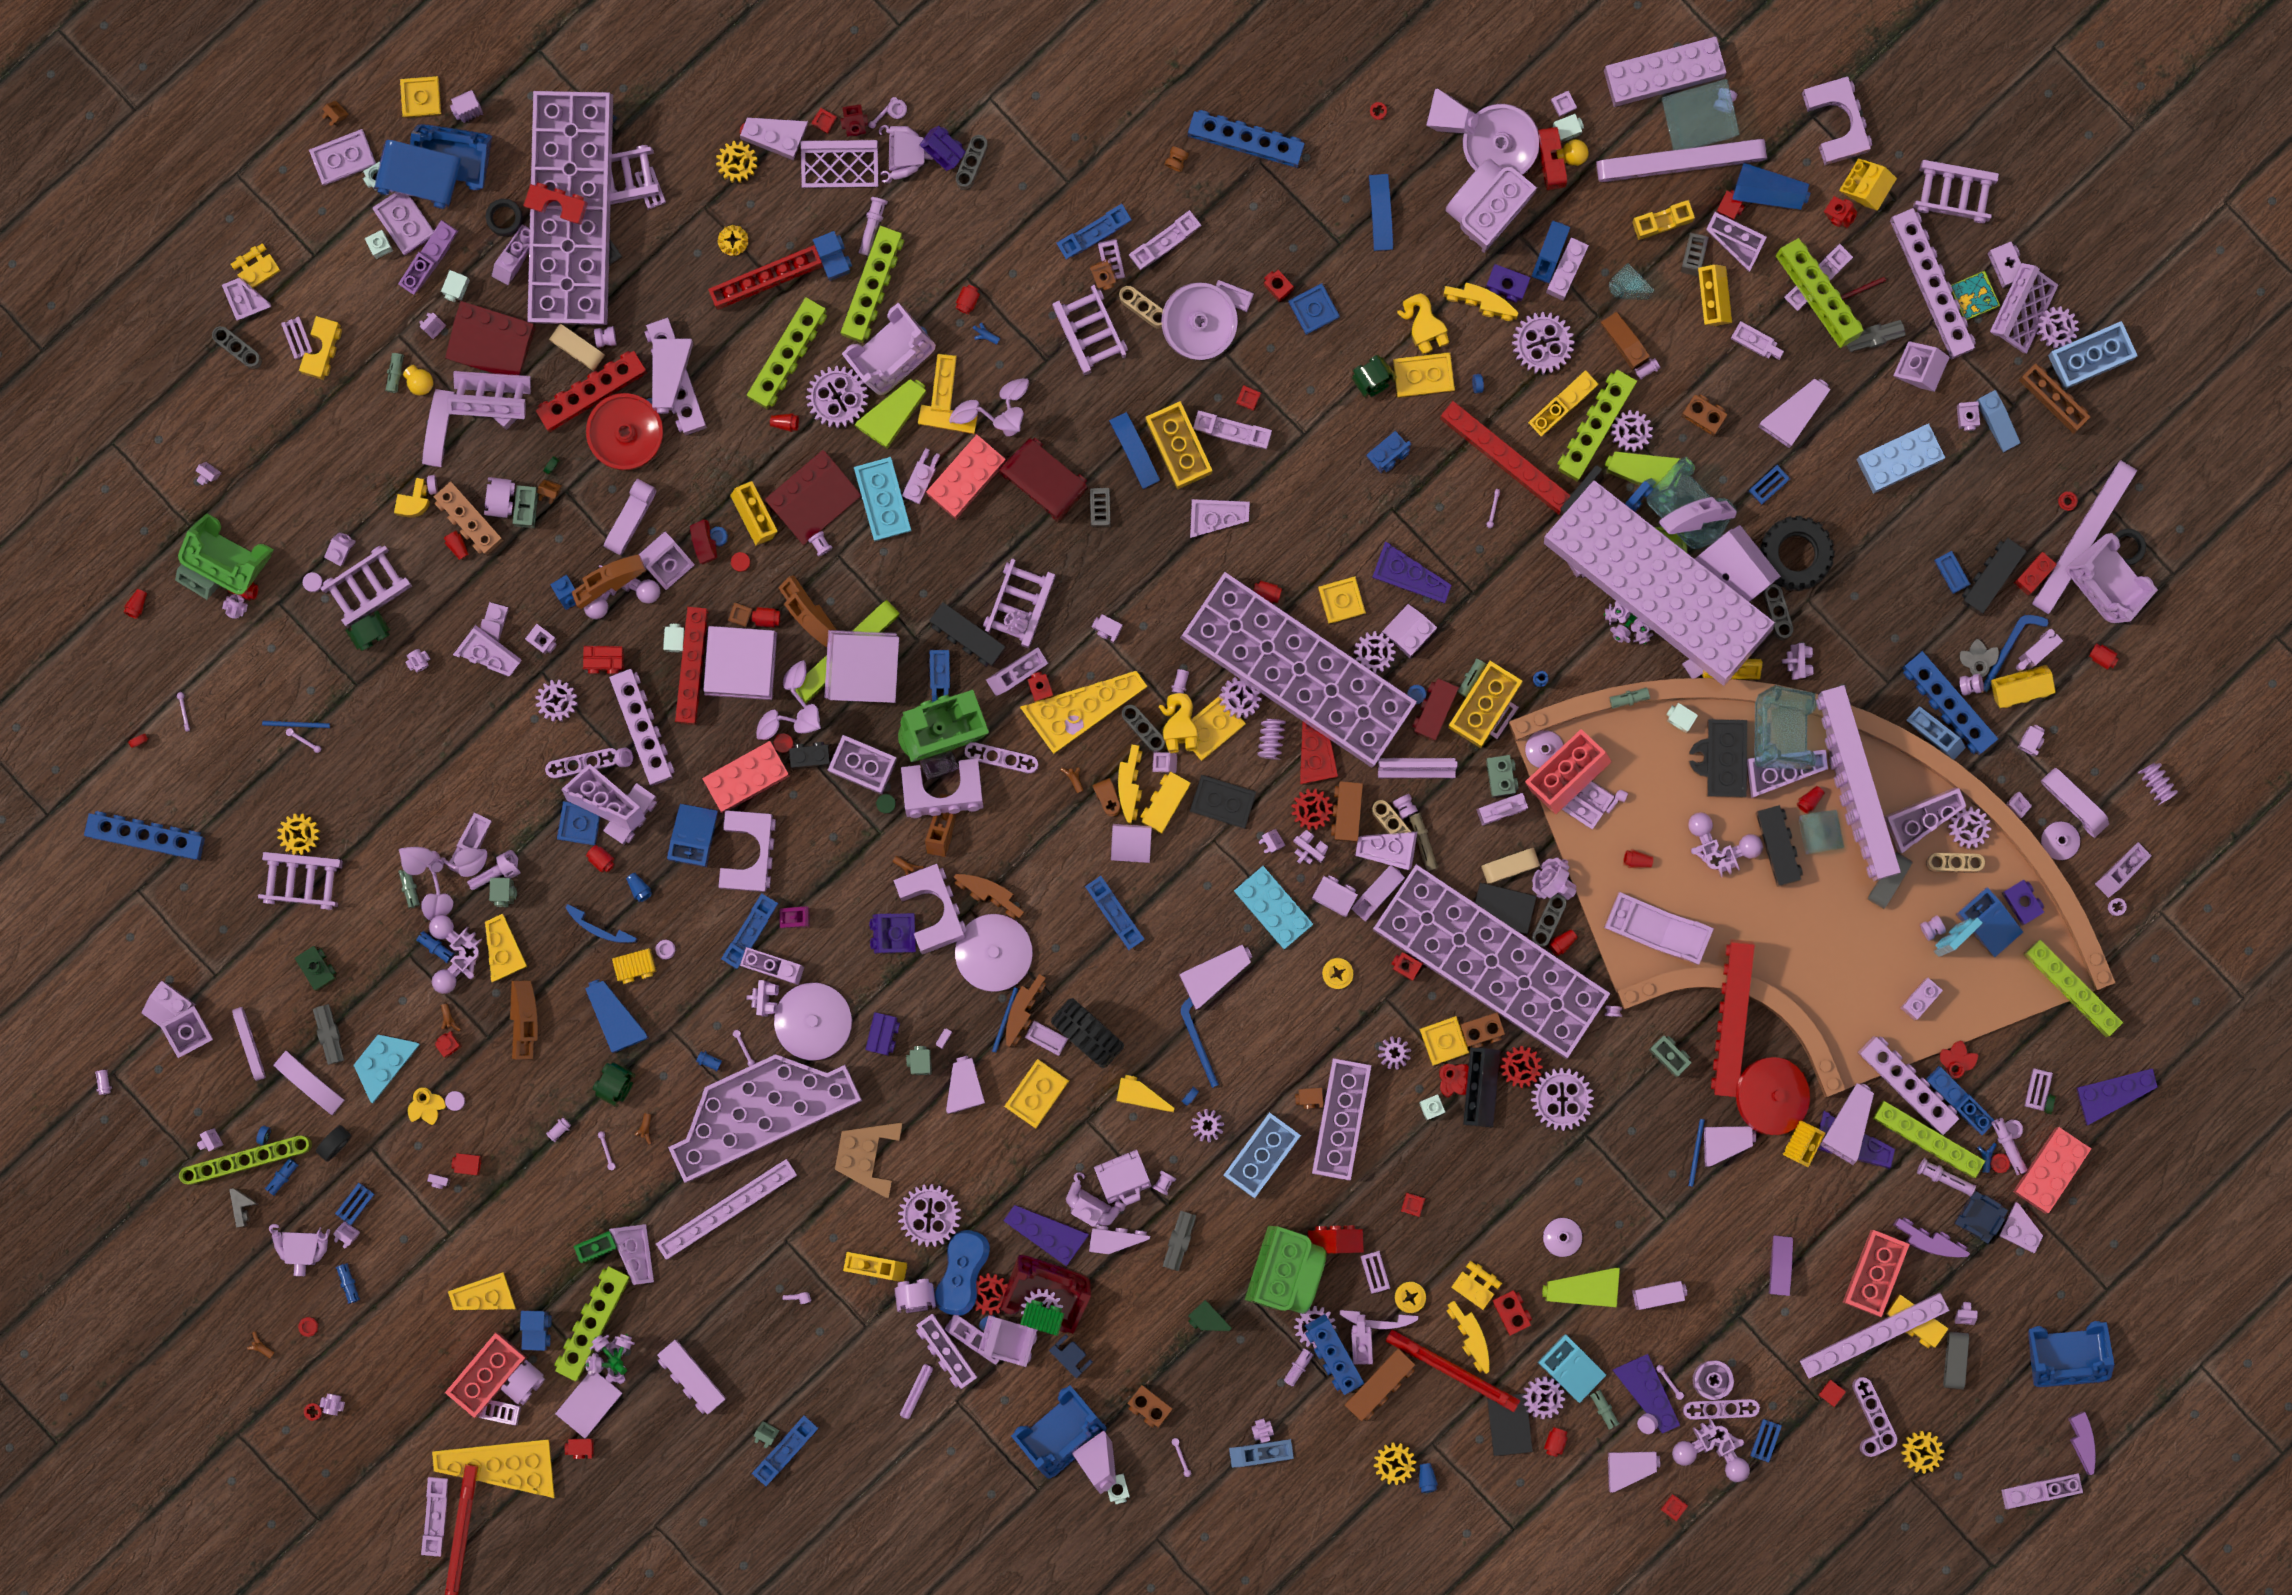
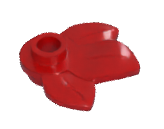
(1958, 1056)
(1456, 1082)

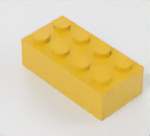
(1178, 445)
(1485, 704)

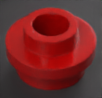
(2072, 497)

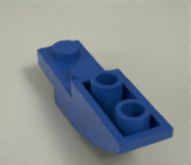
(1960, 1100)

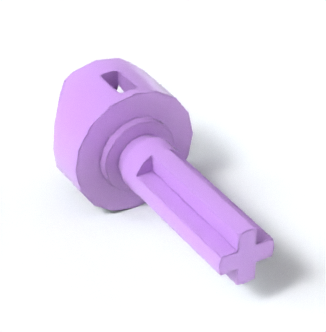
(505, 867)

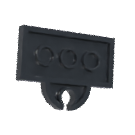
(1723, 758)

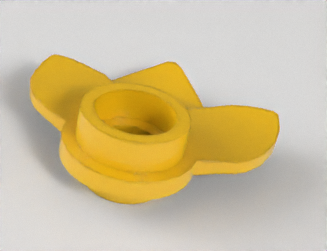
(425, 1109)

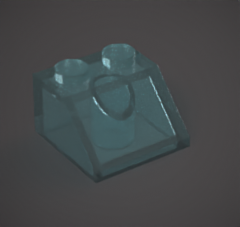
(1630, 285)
(1821, 832)

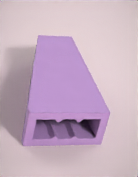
(669, 367)
(1793, 415)
(1211, 976)
(1848, 1128)

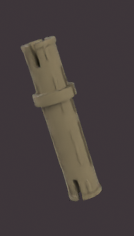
(1423, 842)

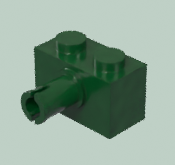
(316, 968)

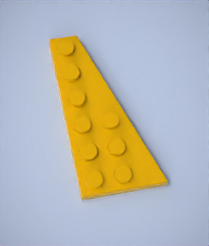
(1087, 703)
(512, 1465)

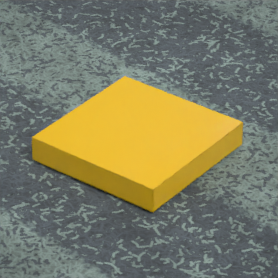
(420, 97)
(1341, 600)
(1444, 1041)

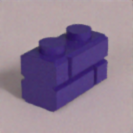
(942, 147)
(882, 1034)

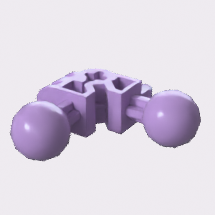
(646, 591)
(1749, 846)
(442, 928)
(1736, 1468)

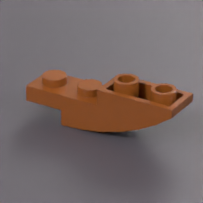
(609, 576)
(808, 615)
(983, 888)
(524, 1014)
(1018, 1017)

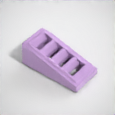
(1113, 242)
(515, 1415)

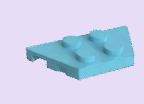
(382, 1062)

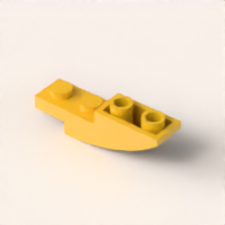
(1489, 302)
(1563, 403)
(1129, 792)
(1475, 1343)

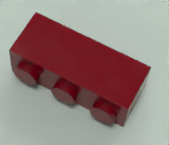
(1435, 709)

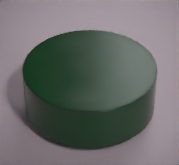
(551, 465)
(885, 803)
(2049, 1104)

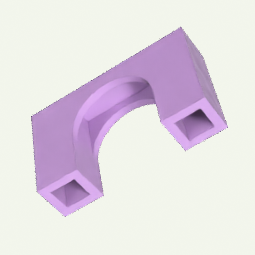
(1840, 94)
(966, 797)
(755, 877)
(931, 881)

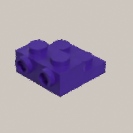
(893, 933)

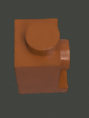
(1104, 267)
(1309, 1098)

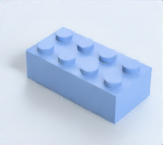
(2092, 355)
(1900, 458)
(1261, 1155)

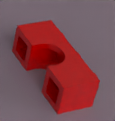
(540, 197)

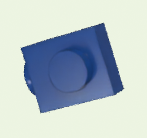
(563, 590)

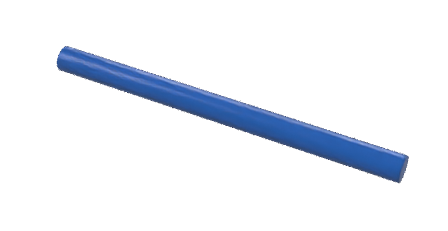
(295, 724)
(1004, 1021)
(1696, 1152)

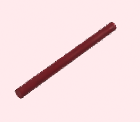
(1865, 287)

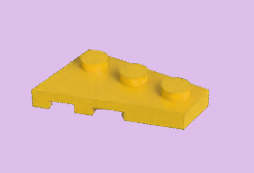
(503, 950)
(483, 1295)

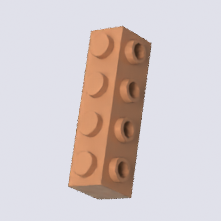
(468, 518)

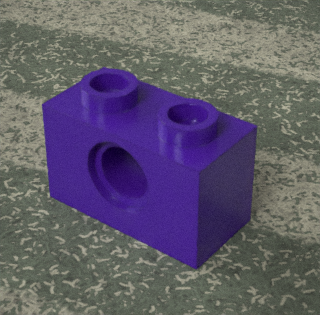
(1502, 274)
(2013, 895)

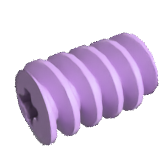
(1271, 739)
(2158, 782)

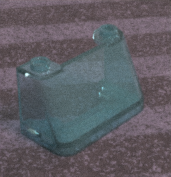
(1678, 490)
(1783, 728)

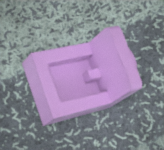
(339, 548)

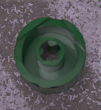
(1373, 376)
(368, 630)
(614, 1084)

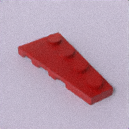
(1316, 756)

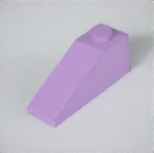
(1016, 672)
(2123, 870)

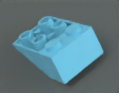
(1571, 1368)

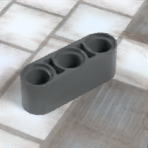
(978, 155)
(228, 344)
(1772, 603)
(1141, 719)
(1886, 887)
(1555, 914)
(1956, 1360)

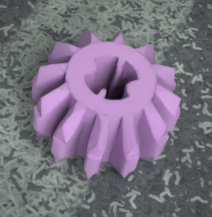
(1387, 1055)
(1214, 1126)

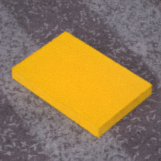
(1423, 375)
(1214, 728)
(1036, 1093)

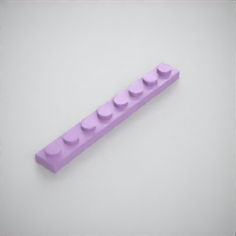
(726, 1209)
(1874, 1335)

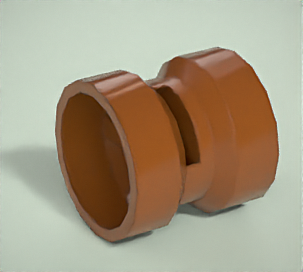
(1176, 159)

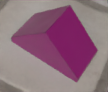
(795, 917)

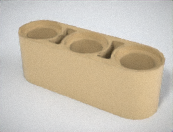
(1137, 299)
(576, 347)
(1389, 815)
(1964, 859)
(1510, 865)

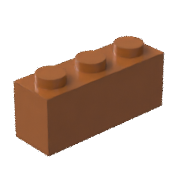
(1347, 811)

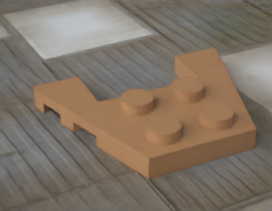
(858, 1155)

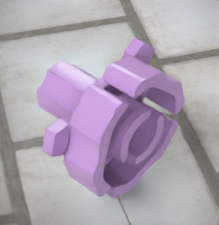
(1553, 880)

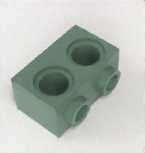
(525, 507)

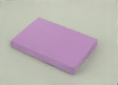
(342, 157)
(403, 221)
(588, 1404)

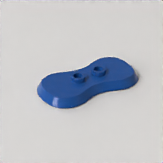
(966, 1256)

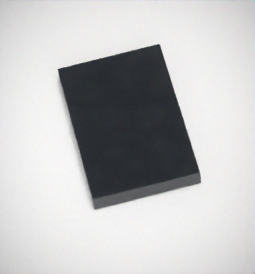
(1595, 475)
(1223, 801)
(1507, 905)
(1509, 1429)

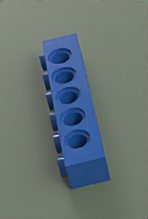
(1253, 147)
(1948, 692)
(95, 830)

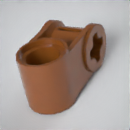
(1106, 794)

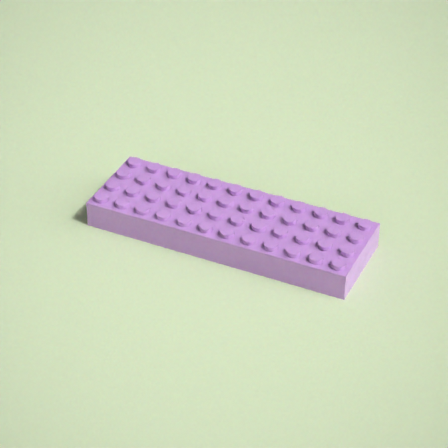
(568, 258)
(1659, 583)
(1298, 669)
(1491, 961)

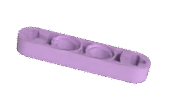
(1002, 754)
(582, 761)
(248, 1043)
(1721, 1412)

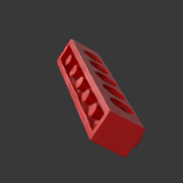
(765, 277)
(635, 371)
(691, 666)

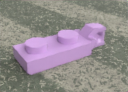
(1756, 341)
(1362, 1342)

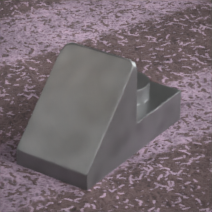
(239, 1201)

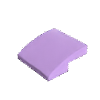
(1589, 804)
(1131, 843)

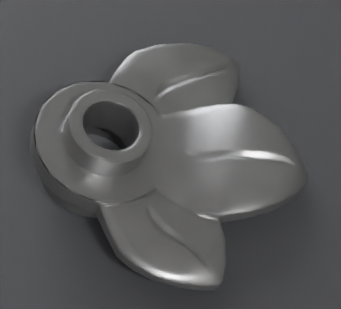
(1979, 656)

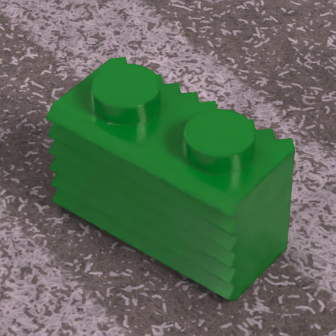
(595, 1247)
(1042, 1318)

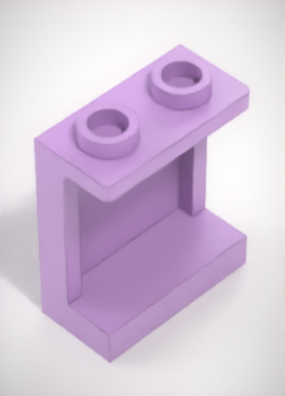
(1007, 1341)

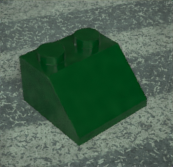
(1207, 1318)

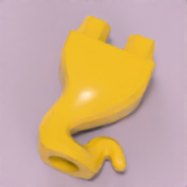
(1425, 325)
(1180, 726)

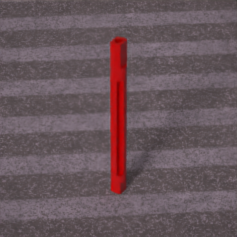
(1450, 1369)
(461, 1529)

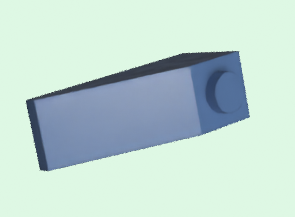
(1998, 420)
(1936, 733)
(1261, 1453)

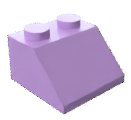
(1921, 366)
(665, 560)
(1409, 630)
(165, 1003)
(186, 1031)

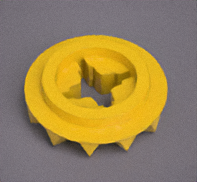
(739, 246)
(1340, 964)
(1419, 1300)

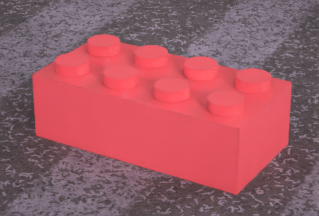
(966, 477)
(1568, 771)
(746, 777)
(2052, 1170)
(1876, 1273)
(486, 1375)

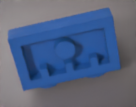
(1389, 451)

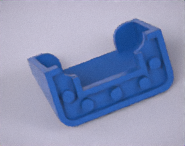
(468, 145)
(417, 172)
(2071, 1356)
(1059, 1433)

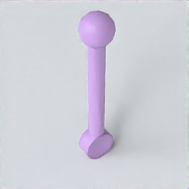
(872, 124)
(1490, 523)
(180, 696)
(290, 732)
(737, 1034)
(611, 1166)
(1679, 1395)
(1187, 1473)

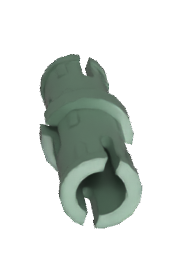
(394, 373)
(1478, 666)
(1629, 698)
(409, 889)
(1604, 1409)

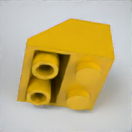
(1868, 184)

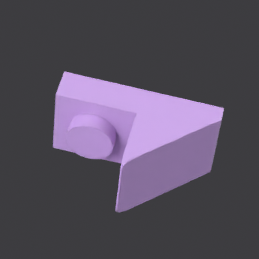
(494, 620)

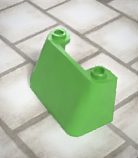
(220, 558)

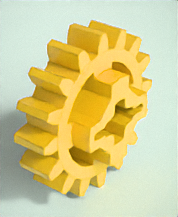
(730, 166)
(293, 841)
(1397, 1454)
(1919, 1461)

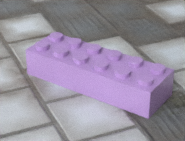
(1665, 71)
(1341, 1119)

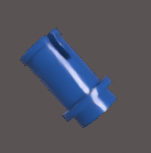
(709, 1061)

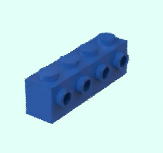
(1334, 1354)

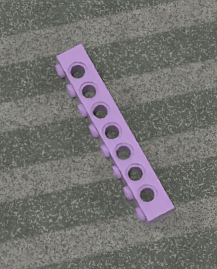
(1912, 219)

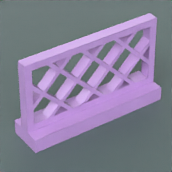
(838, 147)
(2015, 303)
(1416, 767)

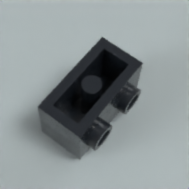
(810, 756)

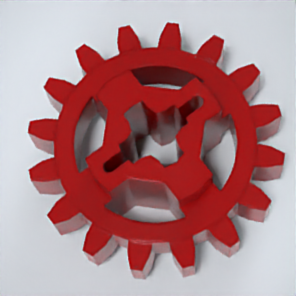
(1304, 804)
(1517, 1075)
(992, 1285)

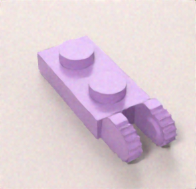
(920, 478)

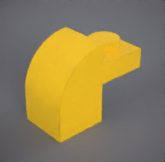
(413, 506)

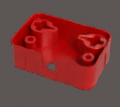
(1552, 167)

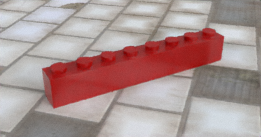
(1504, 457)
(1734, 1017)

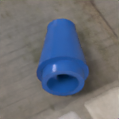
(638, 887)
(1427, 1479)

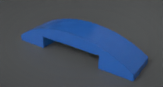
(1381, 212)
(1094, 232)
(1134, 450)
(1114, 913)
(579, 916)
(750, 930)
(785, 1450)

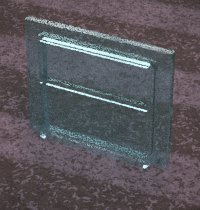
(1700, 115)

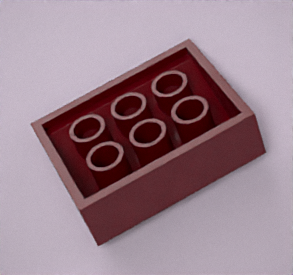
(489, 340)
(813, 497)

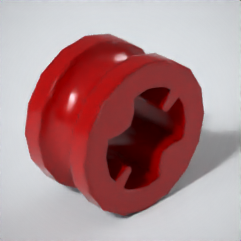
(1375, 106)
(309, 1416)

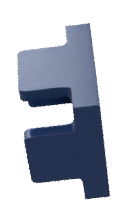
(1981, 1217)
(1070, 1356)

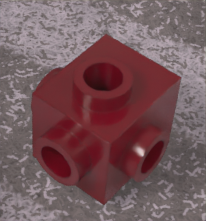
(854, 120)

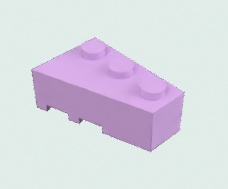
(775, 135)
(1736, 239)

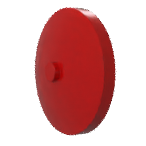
(624, 431)
(1772, 1096)

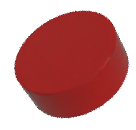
(740, 562)
(138, 740)
(783, 742)
(2000, 1163)
(308, 1326)

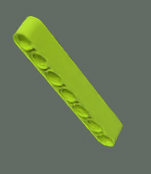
(875, 622)
(235, 1159)

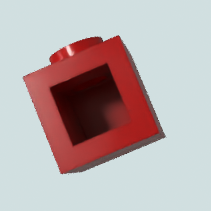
(1730, 207)

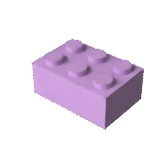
(862, 764)

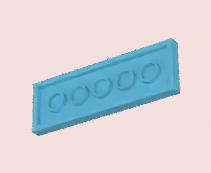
(1957, 936)

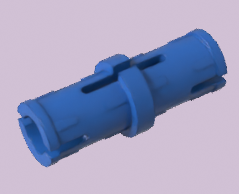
(1541, 674)
(435, 947)
(281, 1176)
(348, 1283)

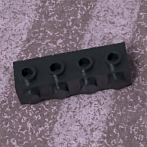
(1993, 577)
(966, 634)
(1778, 845)
(1481, 1087)

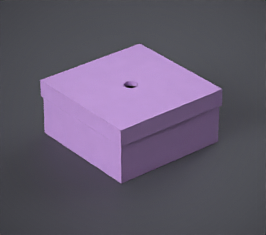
(1739, 564)
(740, 663)
(861, 666)

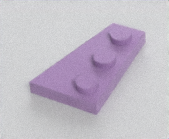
(1216, 515)
(485, 650)
(1391, 849)
(634, 1251)

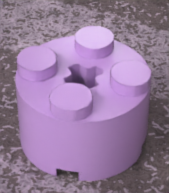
(498, 497)
(915, 1296)
(522, 1382)
(1702, 1383)

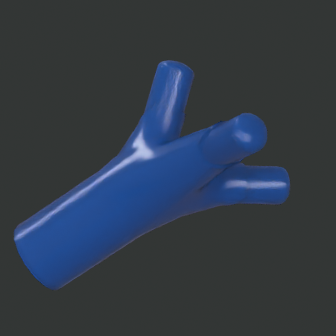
(984, 334)
(1986, 1156)

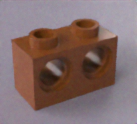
(1701, 419)
(1481, 1026)
(1152, 1402)

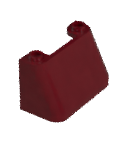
(1044, 479)
(1033, 1274)

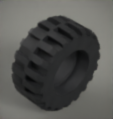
(1815, 535)
(1087, 1033)

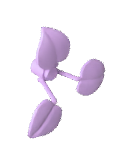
(1008, 421)
(807, 718)
(416, 859)

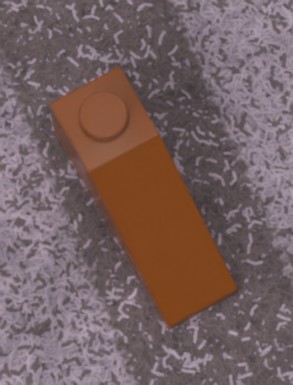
(1625, 341)
(940, 833)

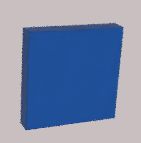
(1314, 309)
(578, 825)

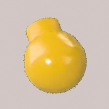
(1574, 152)
(418, 380)

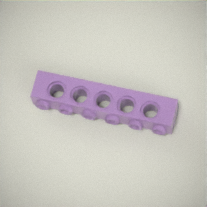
(695, 421)
(620, 683)
(1941, 1123)

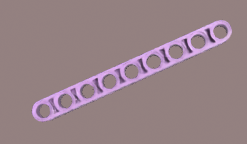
(1681, 160)
(2085, 535)

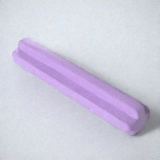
(916, 1391)

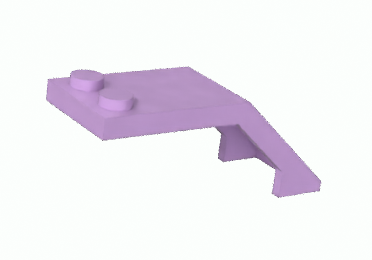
(1658, 929)

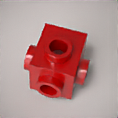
(1840, 212)

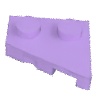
(244, 298)
(2021, 1230)

